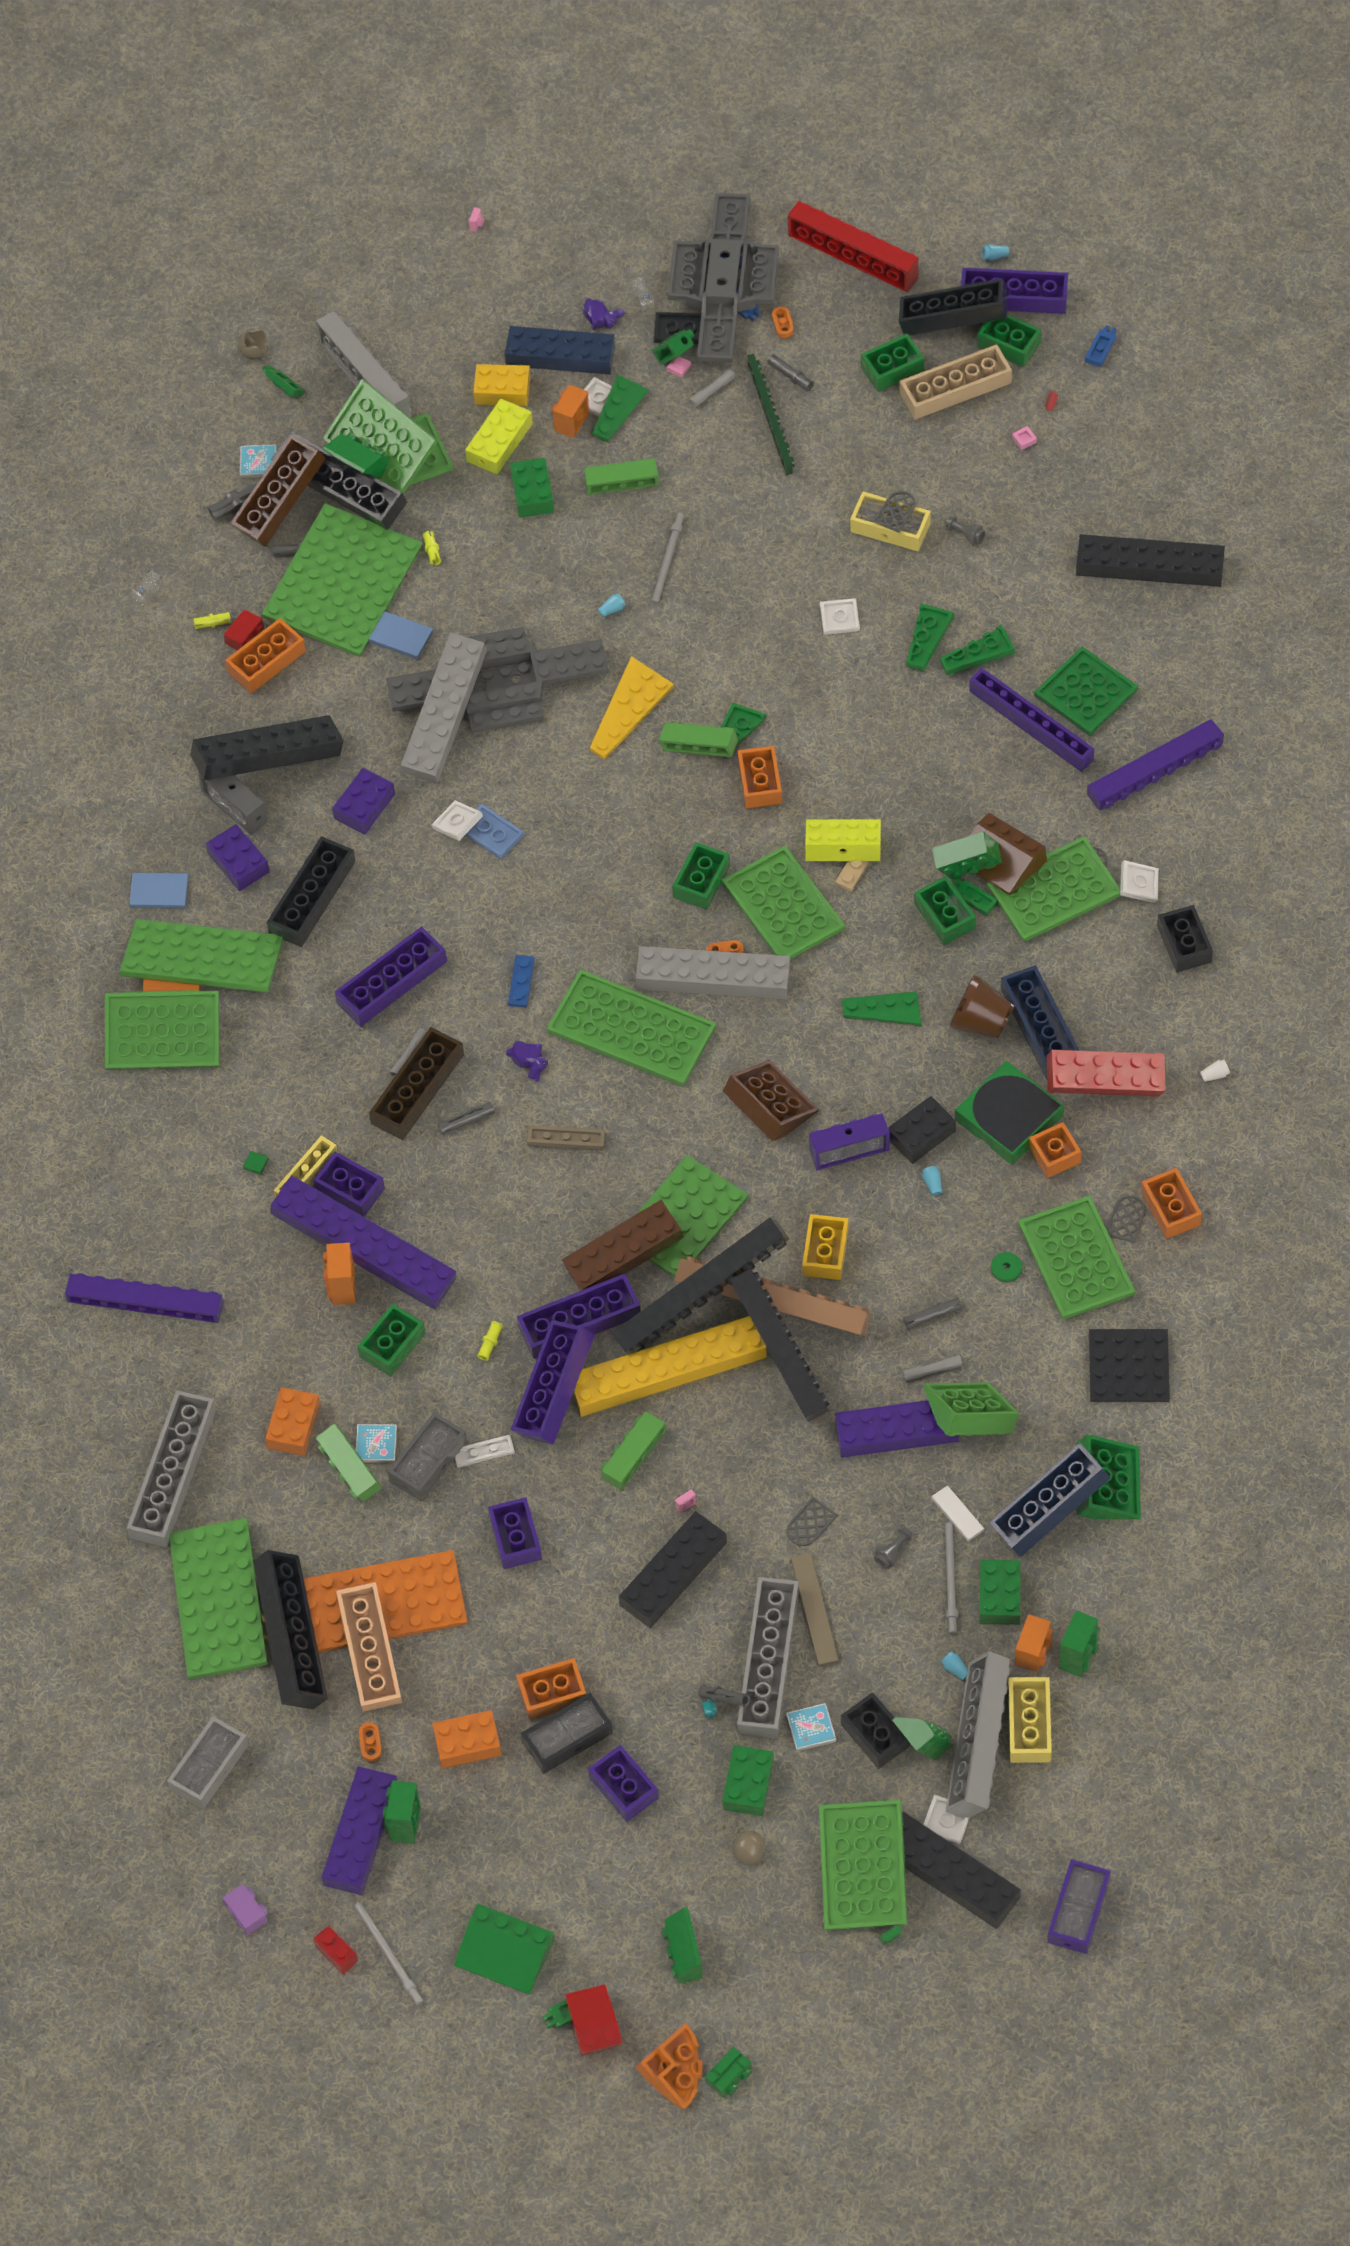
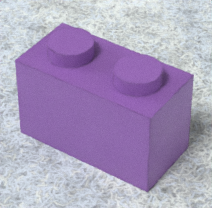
(245, 1909)

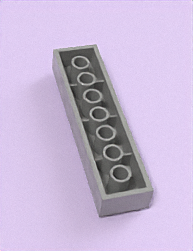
(357, 360)
(444, 707)
(713, 972)
(171, 1468)
(768, 1657)
(978, 1735)

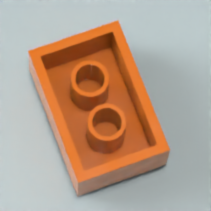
(759, 777)
(1171, 1203)
(339, 1274)
(292, 1421)
(550, 1688)
(466, 1739)

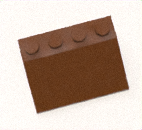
(1019, 854)
(769, 1099)

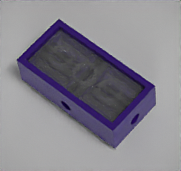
(849, 1141)
(1078, 1906)

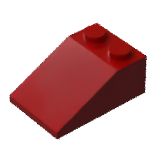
(593, 2020)

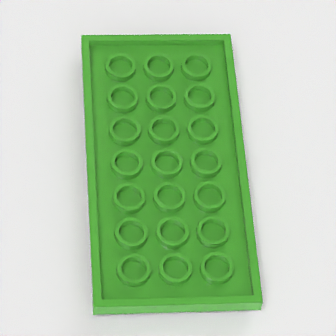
(201, 955)
(631, 1027)
(218, 1599)

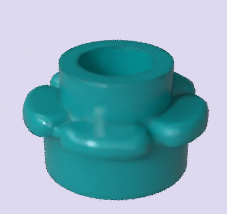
(709, 1708)

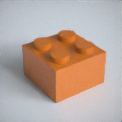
(571, 411)
(1055, 1150)
(1033, 1643)

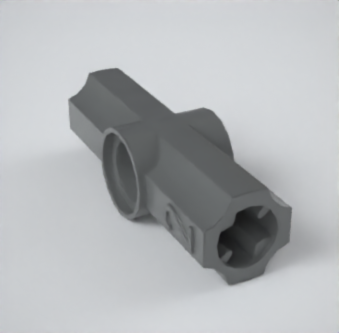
(230, 504)

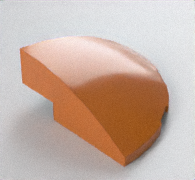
(674, 2067)

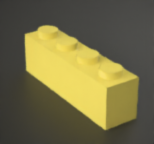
(311, 1163)

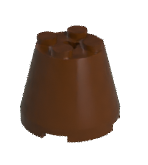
(982, 1010)

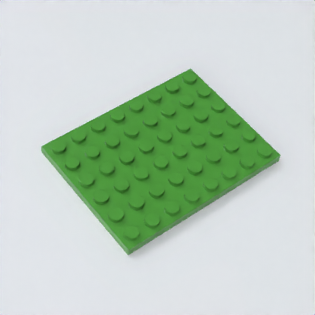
(342, 579)

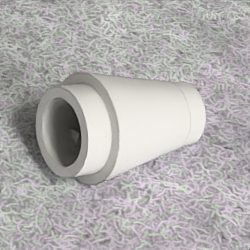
(1215, 1071)

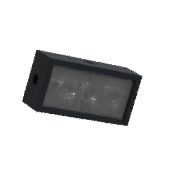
(567, 1733)

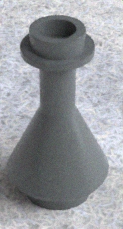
(974, 533)
(887, 1555)

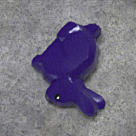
(598, 314)
(528, 1056)

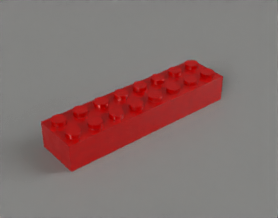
(853, 246)

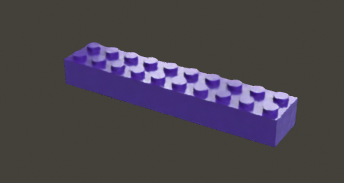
(370, 1244)

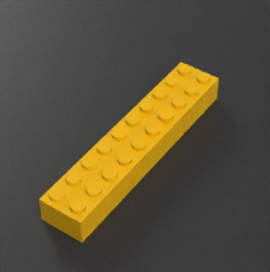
(668, 1365)

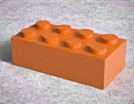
(265, 655)

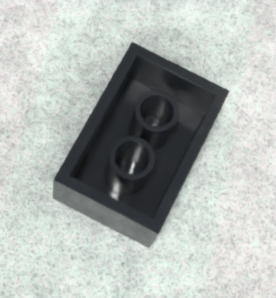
(1185, 938)
(922, 1129)
(874, 1730)

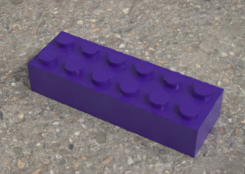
(1026, 289)
(391, 976)
(592, 1308)
(552, 1382)
(888, 1429)
(358, 1832)

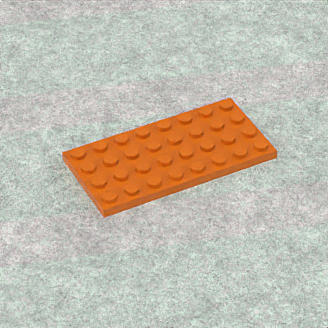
(413, 1594)

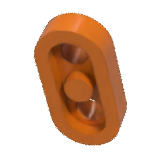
(782, 323)
(726, 946)
(370, 1743)

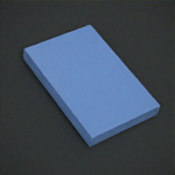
(401, 635)
(494, 833)
(158, 890)

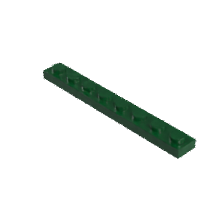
(769, 411)

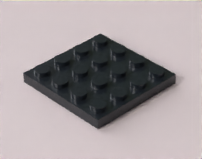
(1129, 1365)

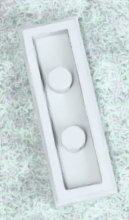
(485, 1451)
(957, 1513)

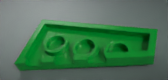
(618, 405)
(929, 631)
(986, 649)
(895, 1007)

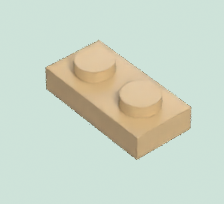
(851, 874)

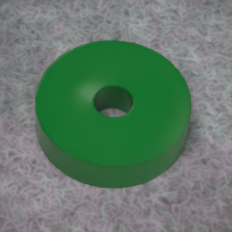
(1003, 1259)

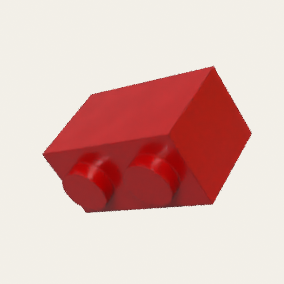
(243, 629)
(335, 1950)

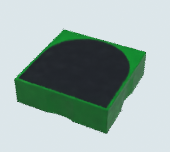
(1008, 1112)

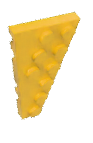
(633, 700)

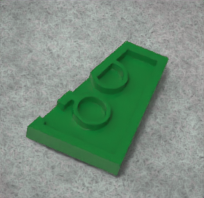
(743, 720)

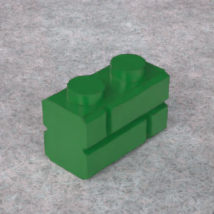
(728, 2073)

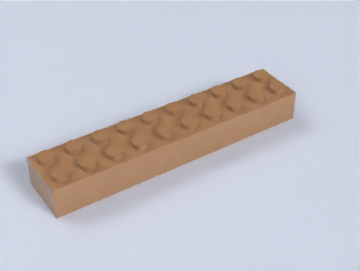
(798, 1303)

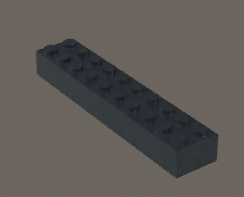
(700, 1286)

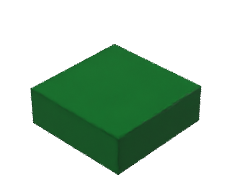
(255, 1162)
(890, 1935)

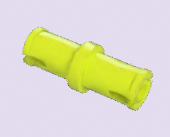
(431, 548)
(212, 620)
(490, 1340)

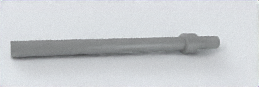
(675, 531)
(951, 1612)
(408, 1984)

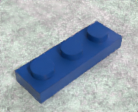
(521, 981)

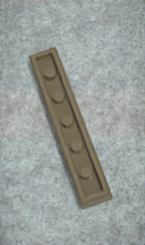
(814, 1610)

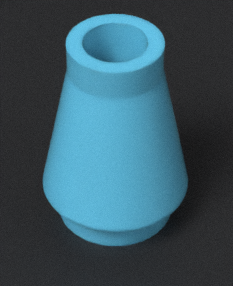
(994, 252)
(612, 605)
(932, 1178)
(955, 1665)

